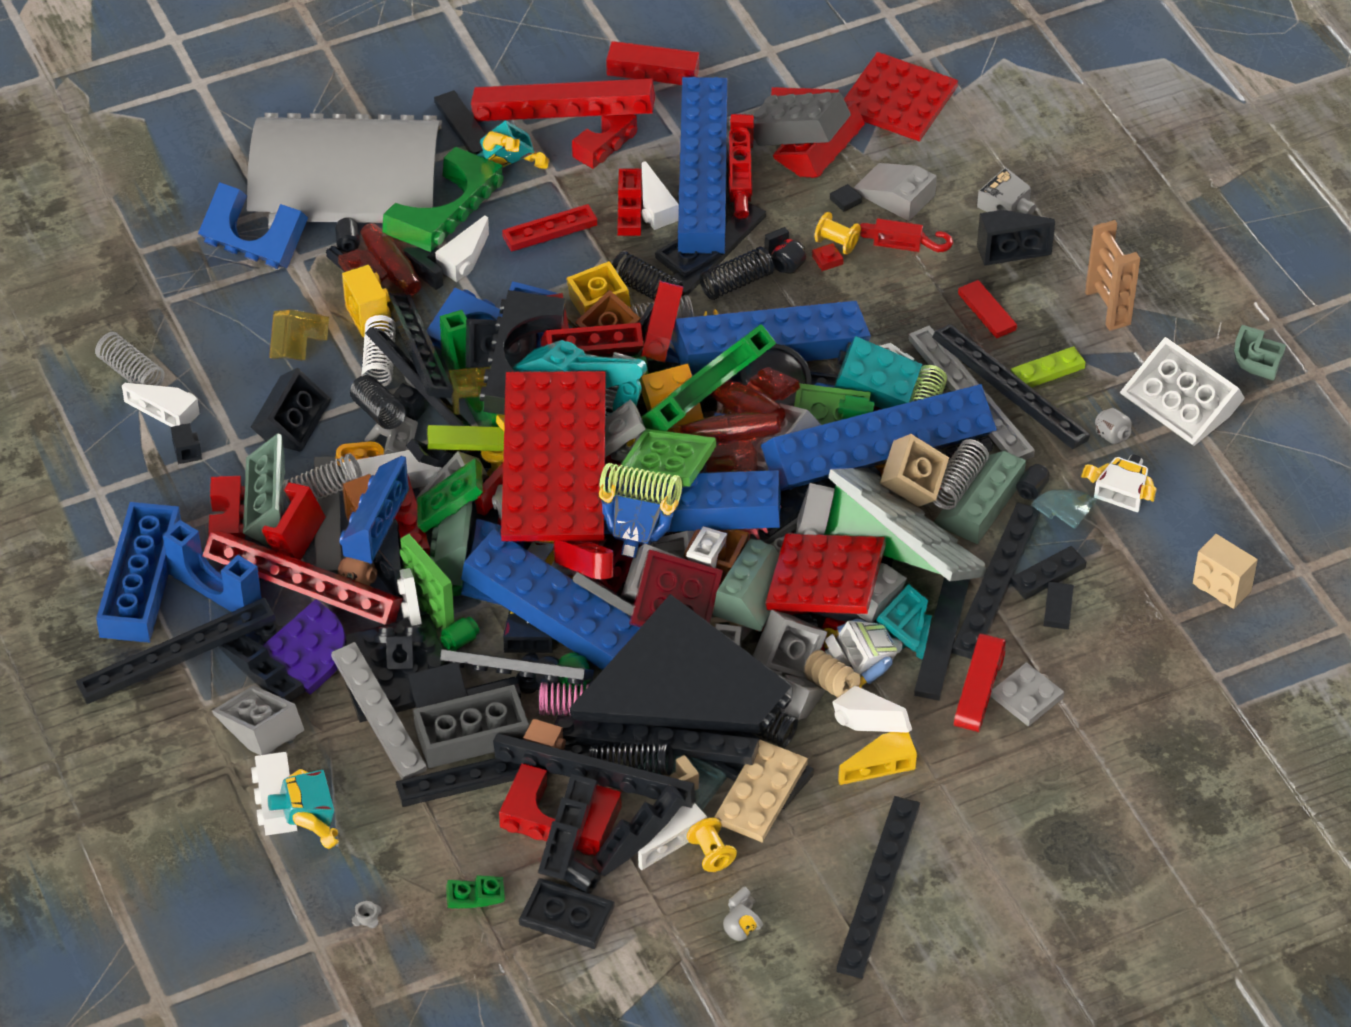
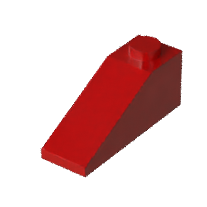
(662, 321)

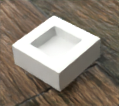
(836, 650)

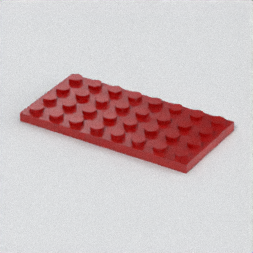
(553, 456)

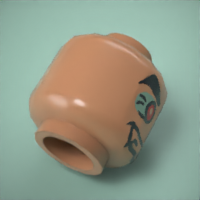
(358, 570)

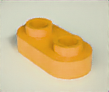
(359, 450)

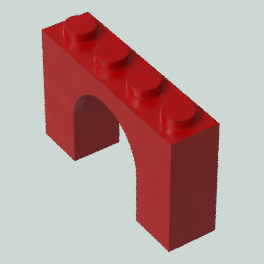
(523, 816)

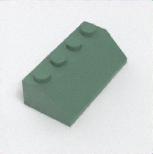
(264, 488)
(984, 497)
(452, 543)
(747, 585)

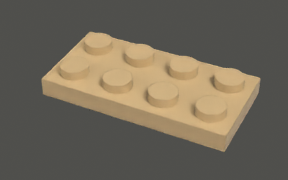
(761, 791)

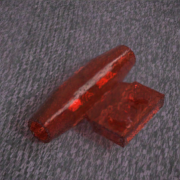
(384, 259)
(758, 394)
(733, 438)

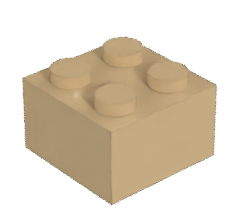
(914, 470)
(1224, 571)

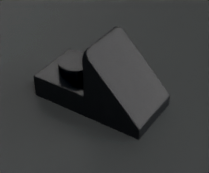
(425, 265)

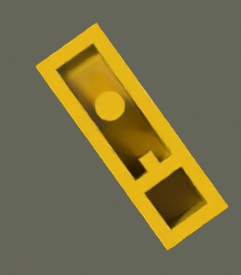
(882, 757)

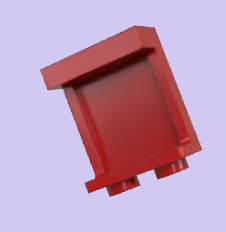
(298, 523)

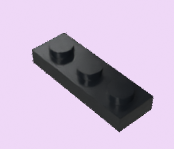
(1049, 570)

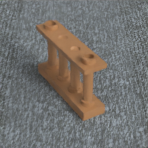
(1123, 278)

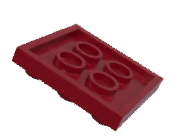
(685, 580)

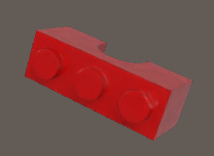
(594, 147)
(227, 497)

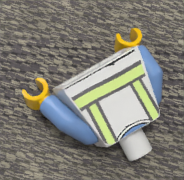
(866, 647)

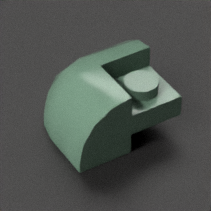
(1257, 354)

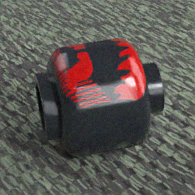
(789, 256)

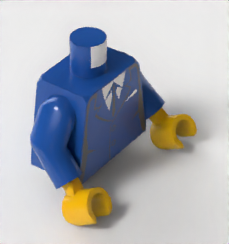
(635, 520)

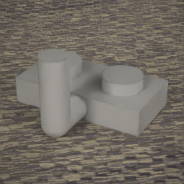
(397, 437)

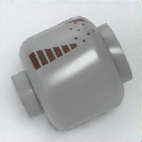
(1113, 425)

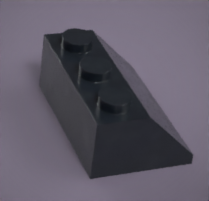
(291, 410)

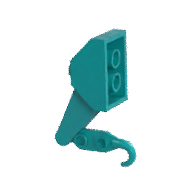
(566, 357)

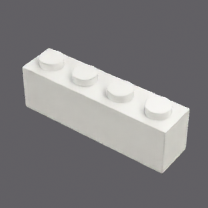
(419, 473)

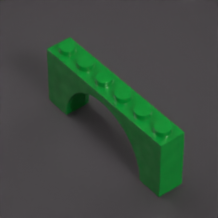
(430, 226)
(454, 354)
(708, 379)

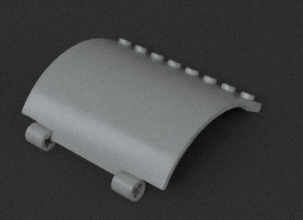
(341, 165)

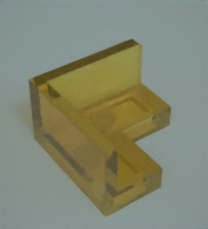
(291, 332)
(466, 384)

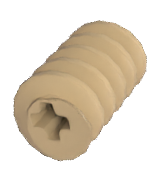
(830, 673)

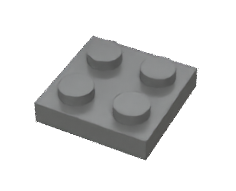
(622, 426)
(1027, 694)

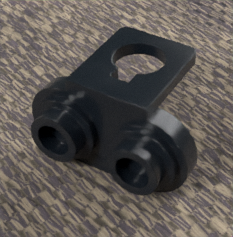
(392, 638)

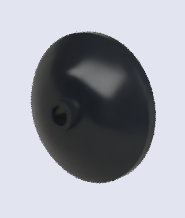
(783, 360)

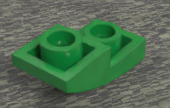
(475, 894)

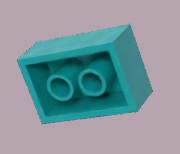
(878, 371)

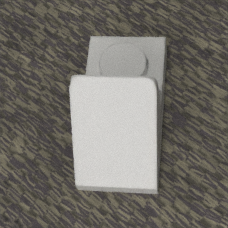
(707, 547)

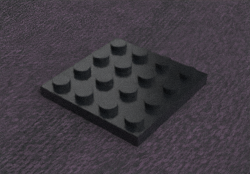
(395, 681)

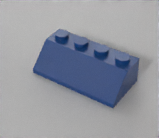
(376, 511)

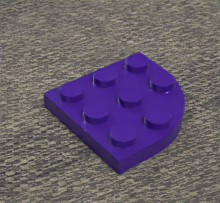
(308, 644)

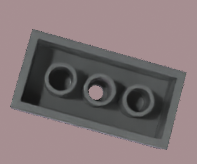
(800, 118)
(468, 725)

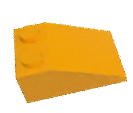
(662, 383)

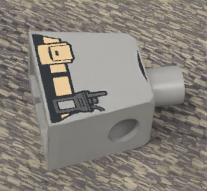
(1006, 193)

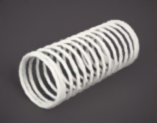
(366, 366)

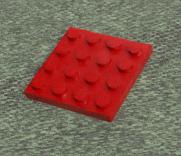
(900, 95)
(826, 573)

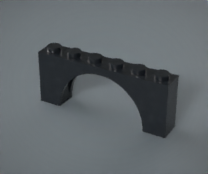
(521, 317)

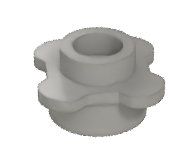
(366, 908)

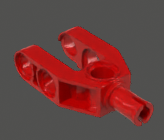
(740, 172)

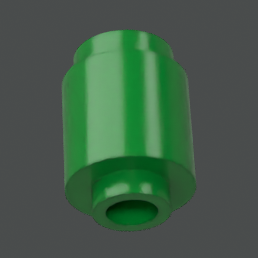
(854, 406)
(459, 633)

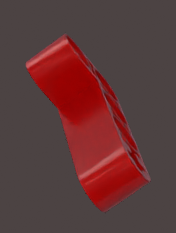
(585, 558)
(980, 679)

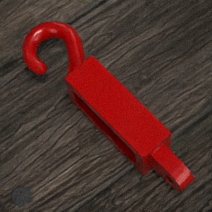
(903, 236)

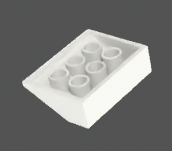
(1182, 392)

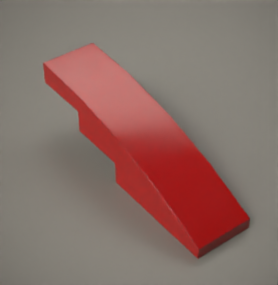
(629, 202)

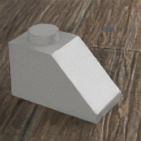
(815, 510)

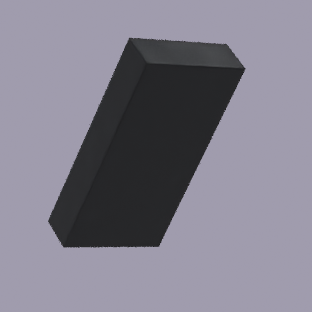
(1058, 605)

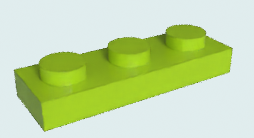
(1050, 367)

